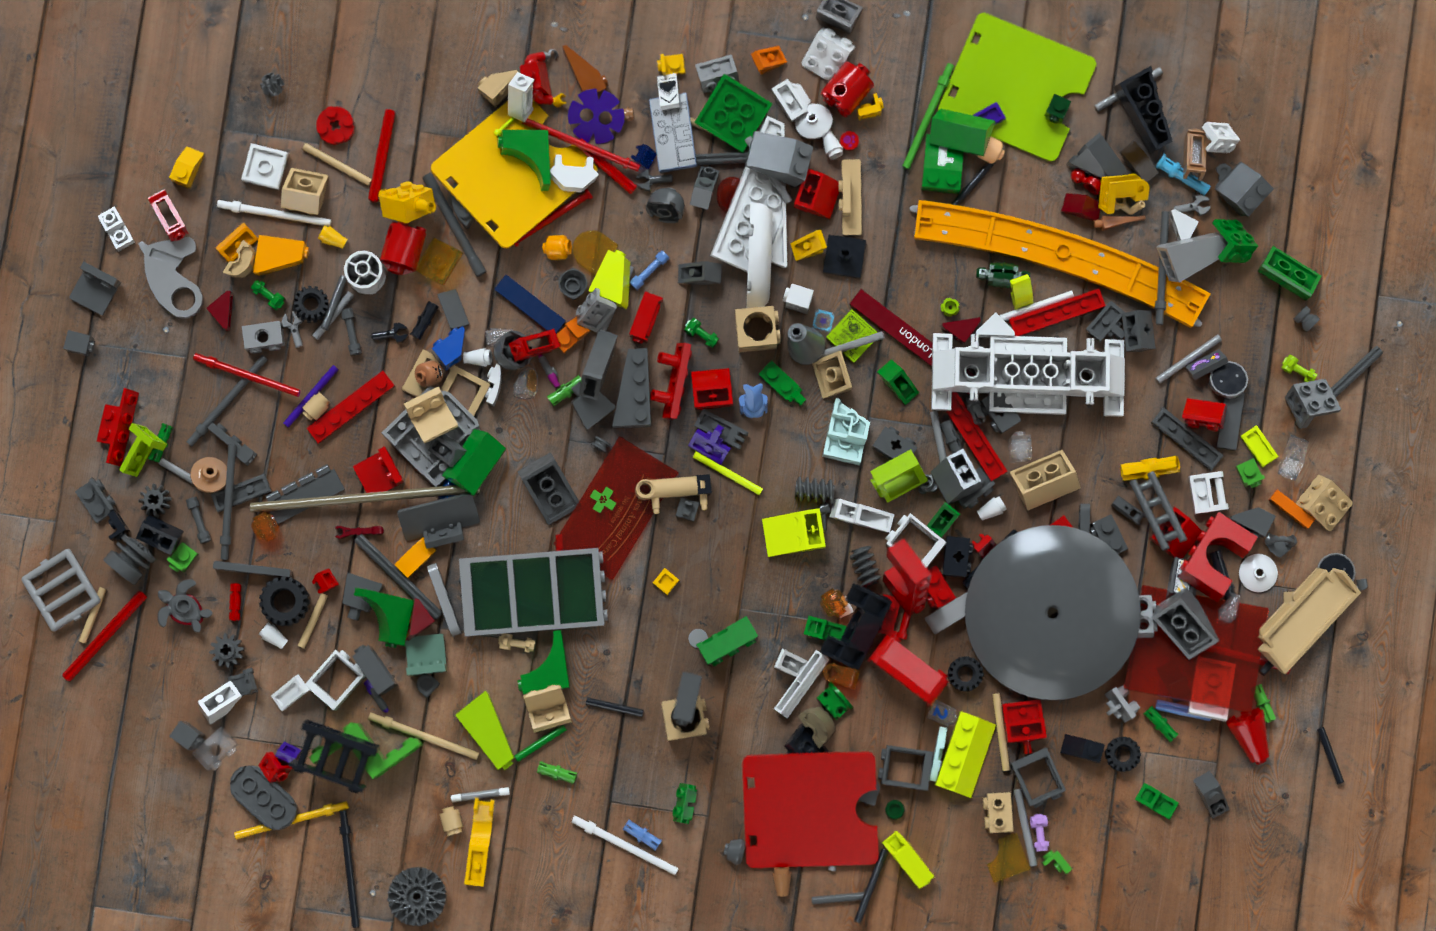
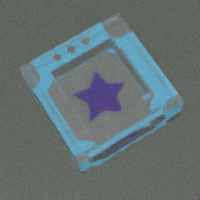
(823, 320)

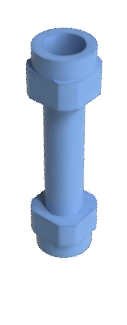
(637, 281)

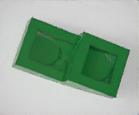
(821, 628)
(1157, 801)

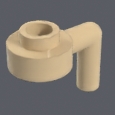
(1121, 204)

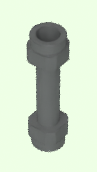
(348, 316)
(193, 504)

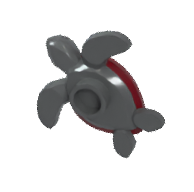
(182, 607)

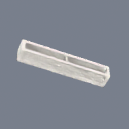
(801, 684)

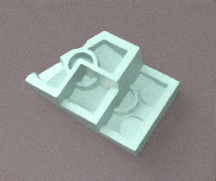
(845, 435)

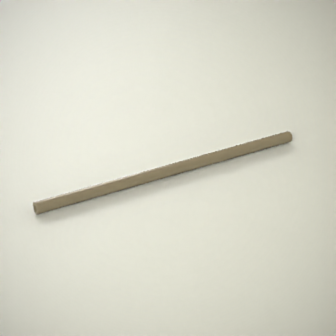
(357, 498)

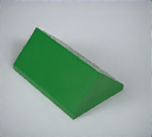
(961, 131)
(1289, 273)
(477, 462)

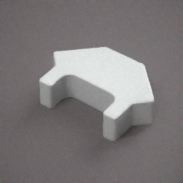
(571, 177)

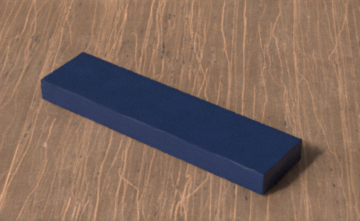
(529, 304)

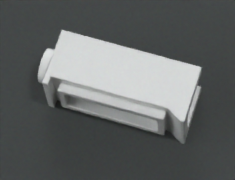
(520, 97)

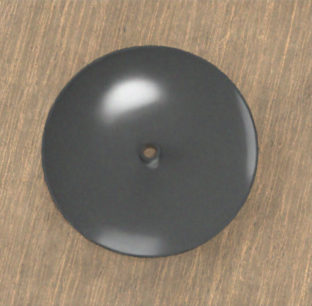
(1094, 606)

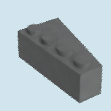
(634, 393)

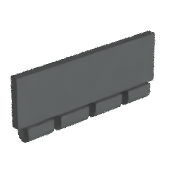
(324, 485)

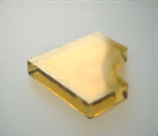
(1009, 860)

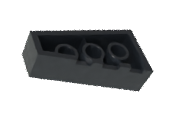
(1145, 108)

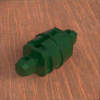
(1000, 274)

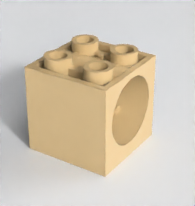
(744, 316)
(675, 733)

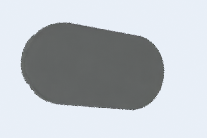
(263, 798)

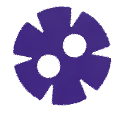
(587, 128)

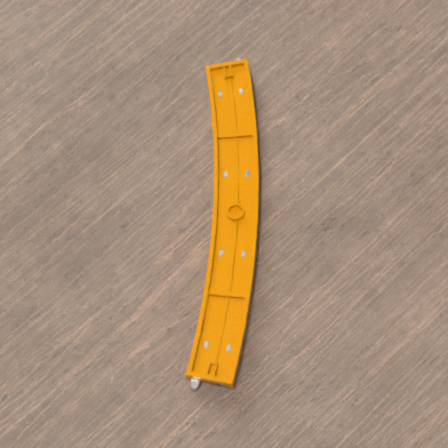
(1057, 251)

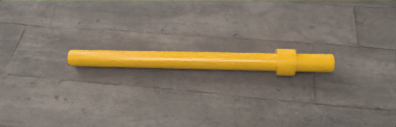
(327, 810)

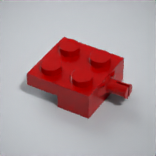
(1024, 722)

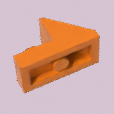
(768, 59)
(571, 334)

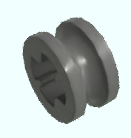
(600, 444)

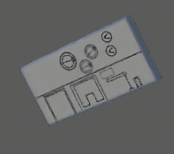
(673, 135)

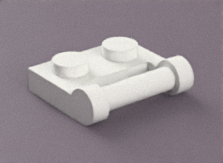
(1202, 494)

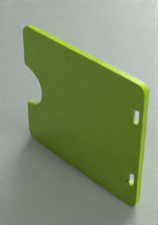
(1020, 75)

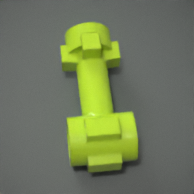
(1290, 364)

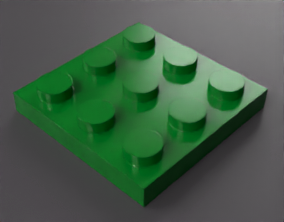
(733, 112)

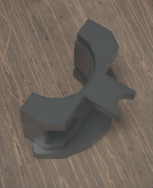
(244, 682)

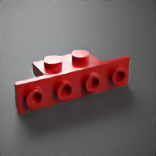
(115, 426)

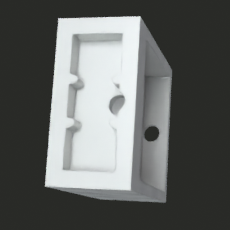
(891, 537)
(323, 695)

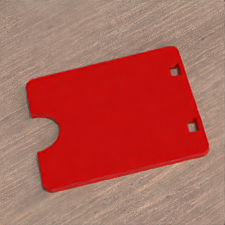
(808, 810)

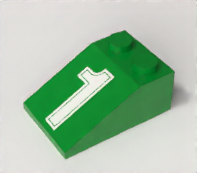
(941, 169)

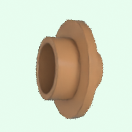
(206, 482)

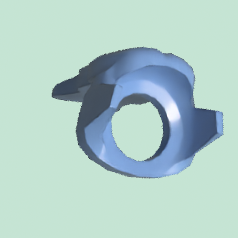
(753, 402)

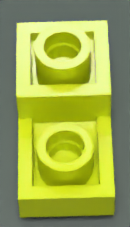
(1021, 291)

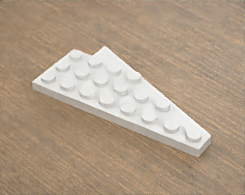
(754, 187)

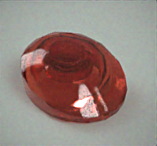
(726, 192)

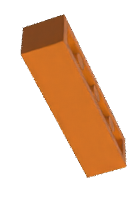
(1291, 509)

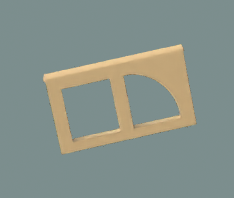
(412, 386)

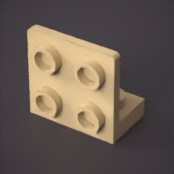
(430, 415)

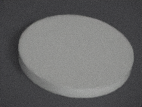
(697, 636)

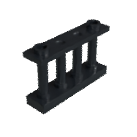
(348, 743)

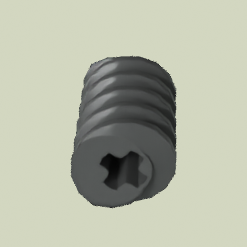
(814, 490)
(865, 566)

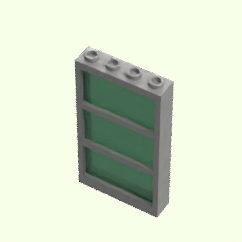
(532, 591)

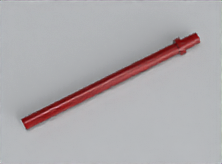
(626, 163)

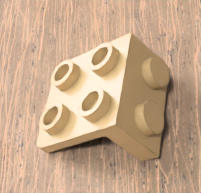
(1325, 502)
(547, 708)

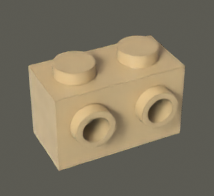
(998, 812)

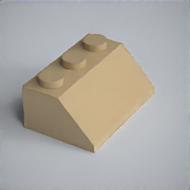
(1045, 480)

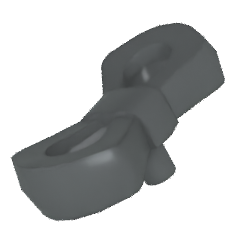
(1223, 170)

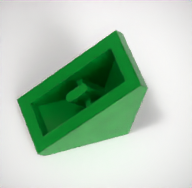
(943, 519)

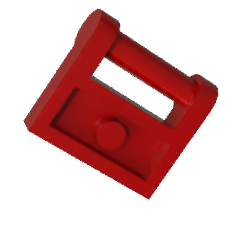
(890, 619)

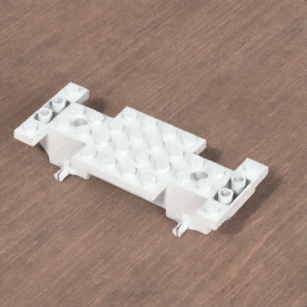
(1030, 372)

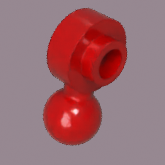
(1092, 184)

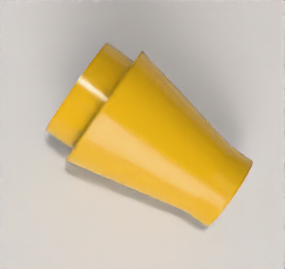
(332, 237)

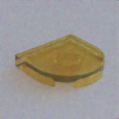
(591, 249)

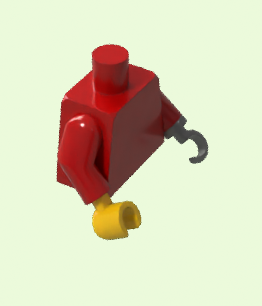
(536, 68)

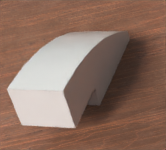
(861, 515)

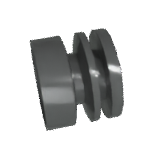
(129, 559)

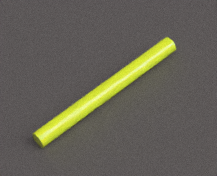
(728, 473)

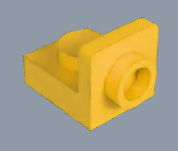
(671, 64)
(868, 110)

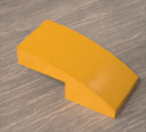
(414, 558)

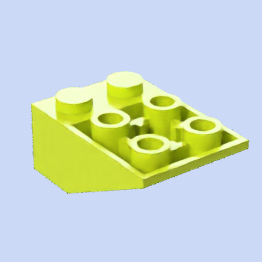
(794, 532)

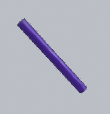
(316, 389)

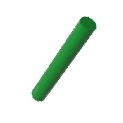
(539, 743)

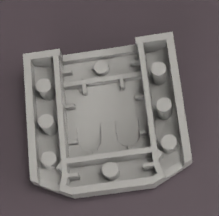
(408, 443)

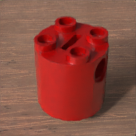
(847, 88)
(402, 248)

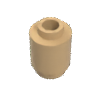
(315, 406)
(451, 821)

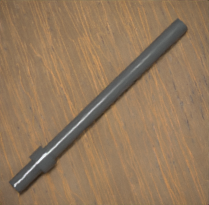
(1160, 304)
(202, 428)
(225, 539)

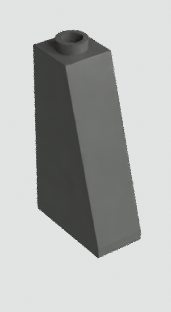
(598, 365)

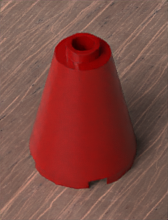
(1251, 734)

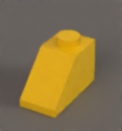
(186, 167)

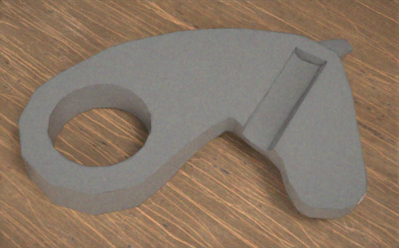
(160, 264)

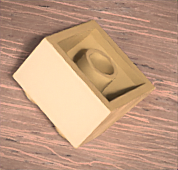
(304, 191)

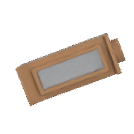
(1194, 153)

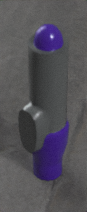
(378, 699)

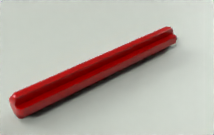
(381, 156)

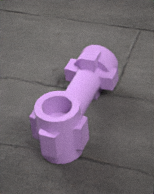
(1039, 821)

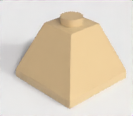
(496, 86)

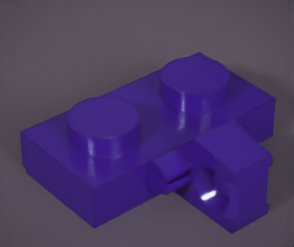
(710, 444)

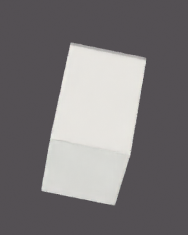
(1182, 224)
(995, 326)
(790, 663)

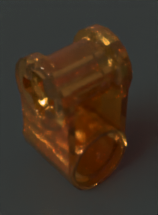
(844, 676)

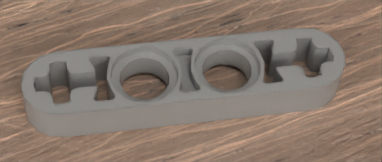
(444, 599)

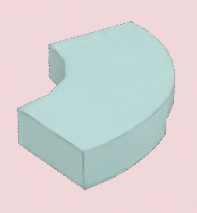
(939, 746)

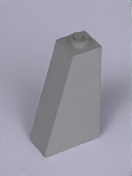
(1190, 255)

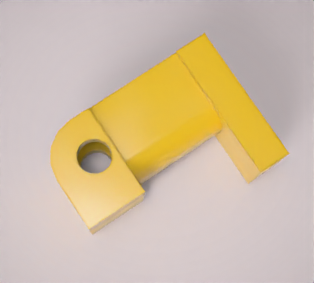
(1121, 187)

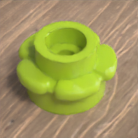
(950, 302)

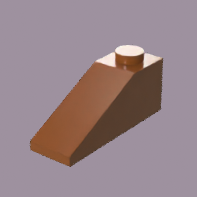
(585, 73)

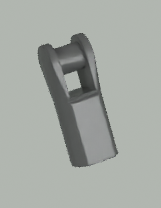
(1125, 508)

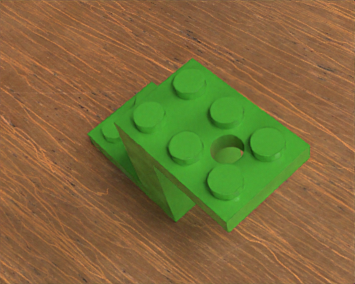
(377, 764)

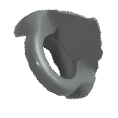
(1280, 545)

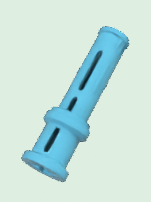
(1175, 170)

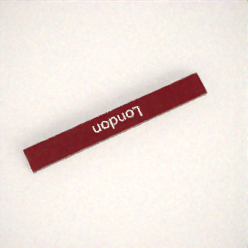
(895, 327)

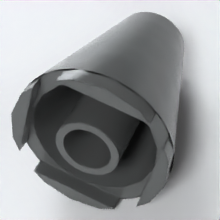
(805, 344)

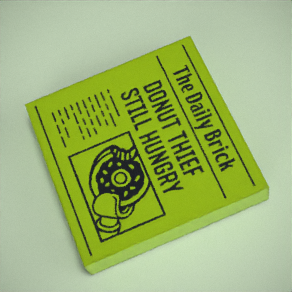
(849, 329)

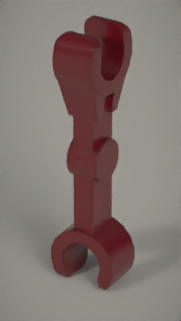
(374, 530)

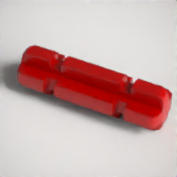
(235, 602)

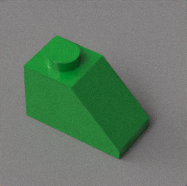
(898, 381)

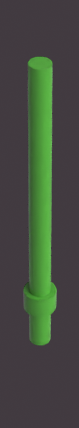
(942, 82)

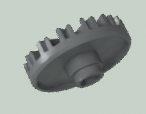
(419, 881)

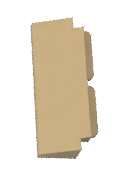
(1306, 617)

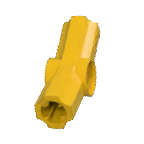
(1140, 469)

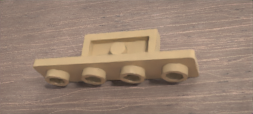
(851, 197)

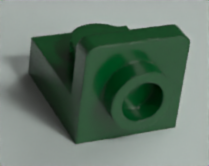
(1057, 109)

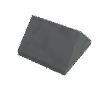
(839, 13)

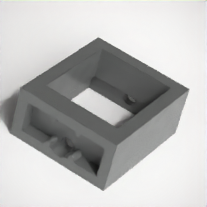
(374, 669)
(687, 698)
(926, 767)
(1054, 794)

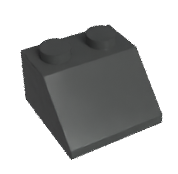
(1244, 189)

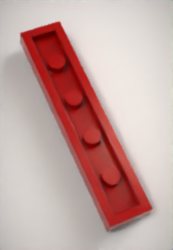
(1057, 312)
(350, 407)
(975, 438)

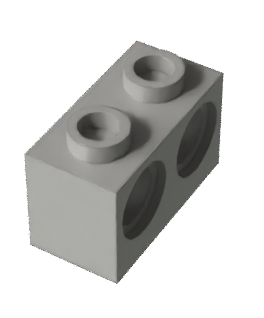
(1146, 616)

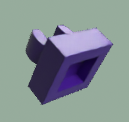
(287, 753)

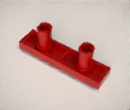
(678, 374)

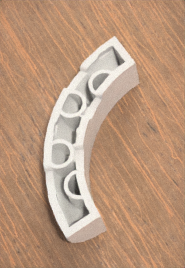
(759, 255)

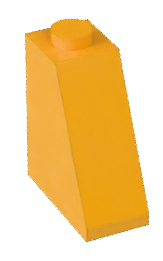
(278, 254)

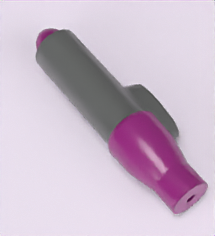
(550, 371)

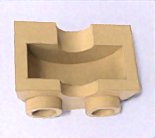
(244, 264)

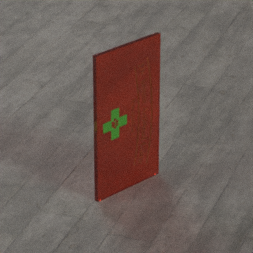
(610, 511)

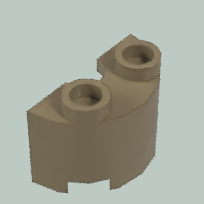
(820, 722)

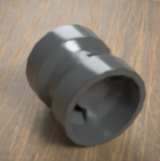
(1308, 320)

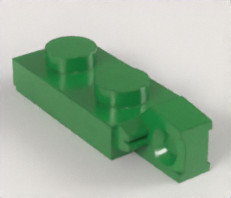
(782, 383)

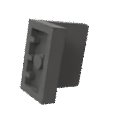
(94, 289)
(1311, 400)

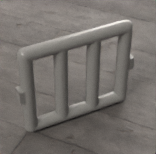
(36, 594)

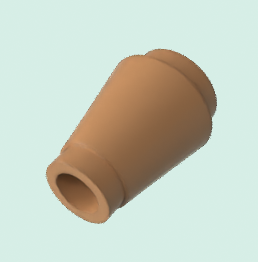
(782, 880)

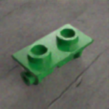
(682, 812)

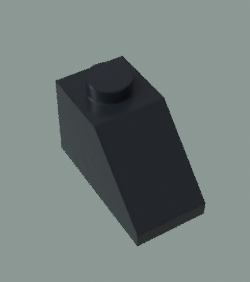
(1082, 748)

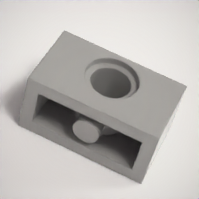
(252, 333)

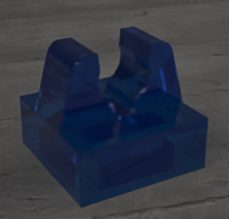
(644, 156)

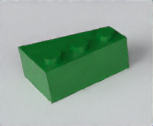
(727, 641)

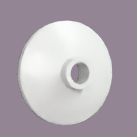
(819, 126)
(1248, 574)

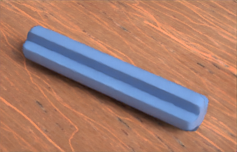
(1175, 708)

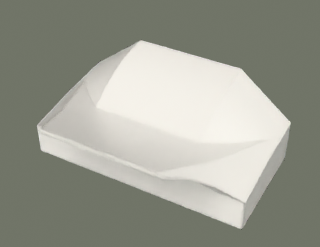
(791, 99)

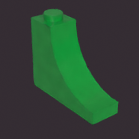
(530, 147)
(392, 615)
(551, 672)

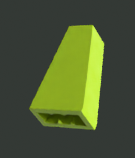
(486, 729)

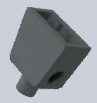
(590, 410)
(356, 603)

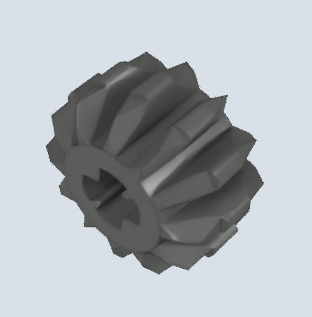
(159, 493)

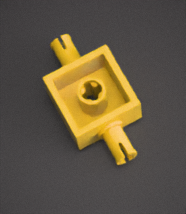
(406, 202)

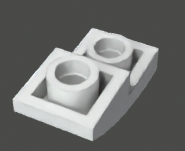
(116, 229)
(495, 379)

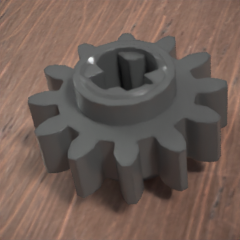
(221, 645)

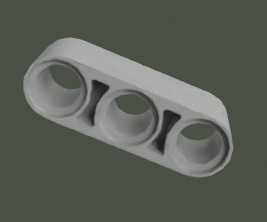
(947, 614)

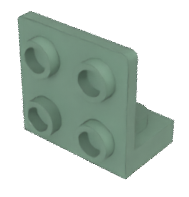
(426, 655)

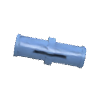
(642, 834)

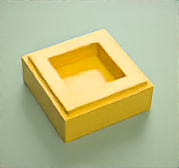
(666, 581)

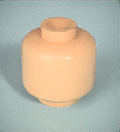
(993, 152)

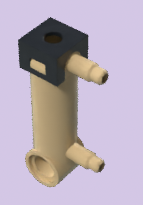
(676, 487)

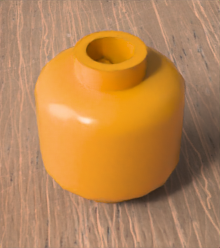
(557, 247)

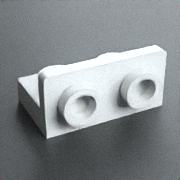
(1222, 137)

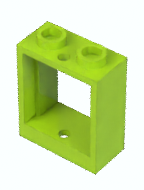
(898, 476)

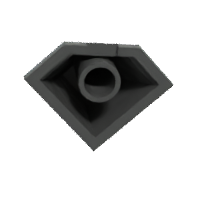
(1097, 159)

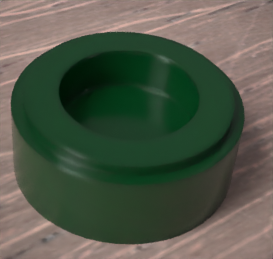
(894, 809)

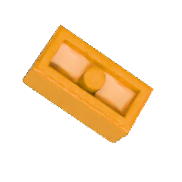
(230, 244)

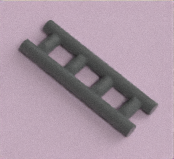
(1155, 522)

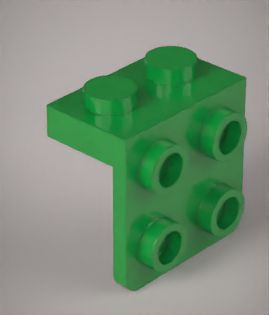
(1240, 243)

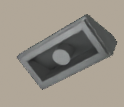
(453, 309)
(446, 449)

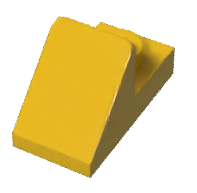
(808, 245)

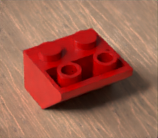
(817, 194)
(712, 389)
(1204, 413)
(1190, 529)

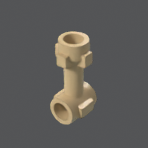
(506, 642)

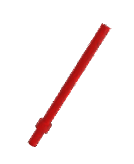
(213, 363)

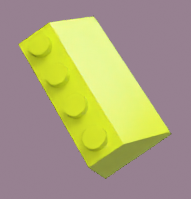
(965, 754)

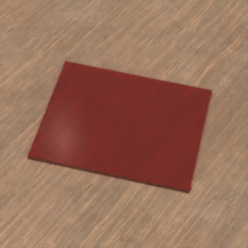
(1215, 677)

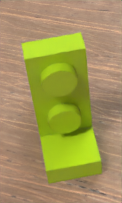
(140, 450)

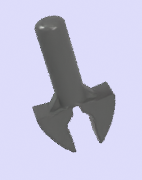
(652, 179)

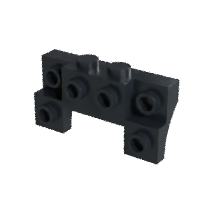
(861, 628)

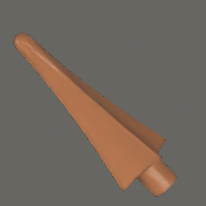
(1112, 221)

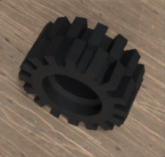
(313, 293)
(957, 682)
(1111, 754)

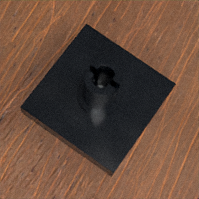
(844, 256)
(802, 742)

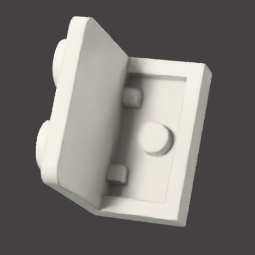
(827, 53)

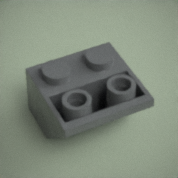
(956, 477)

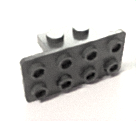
(439, 520)

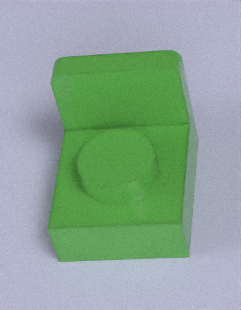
(1250, 473)
(182, 558)
(1060, 863)

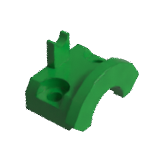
(834, 701)

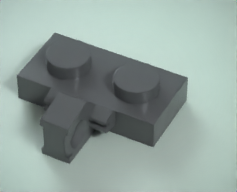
(1107, 323)

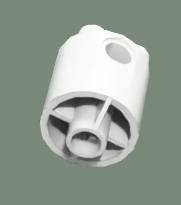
(365, 272)

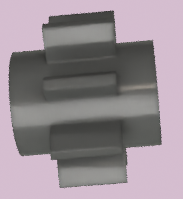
(272, 84)

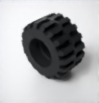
(301, 601)

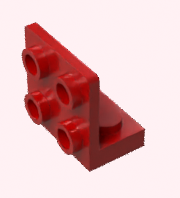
(378, 472)
(939, 590)

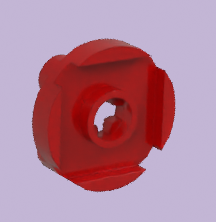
(336, 136)

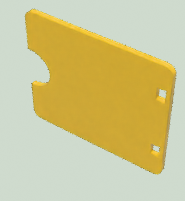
(501, 185)

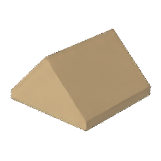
(832, 375)

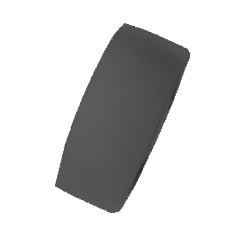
(572, 283)

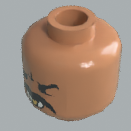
(428, 373)

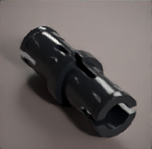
(424, 320)

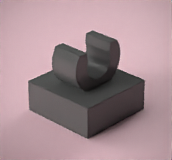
(687, 509)

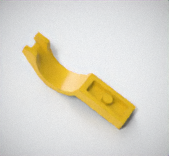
(479, 843)

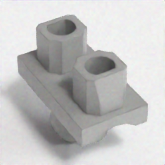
(1119, 705)

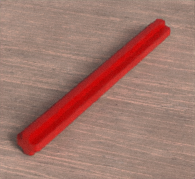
(104, 636)

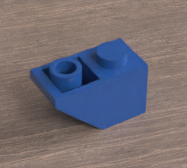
(449, 350)

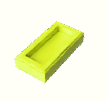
(1259, 446)

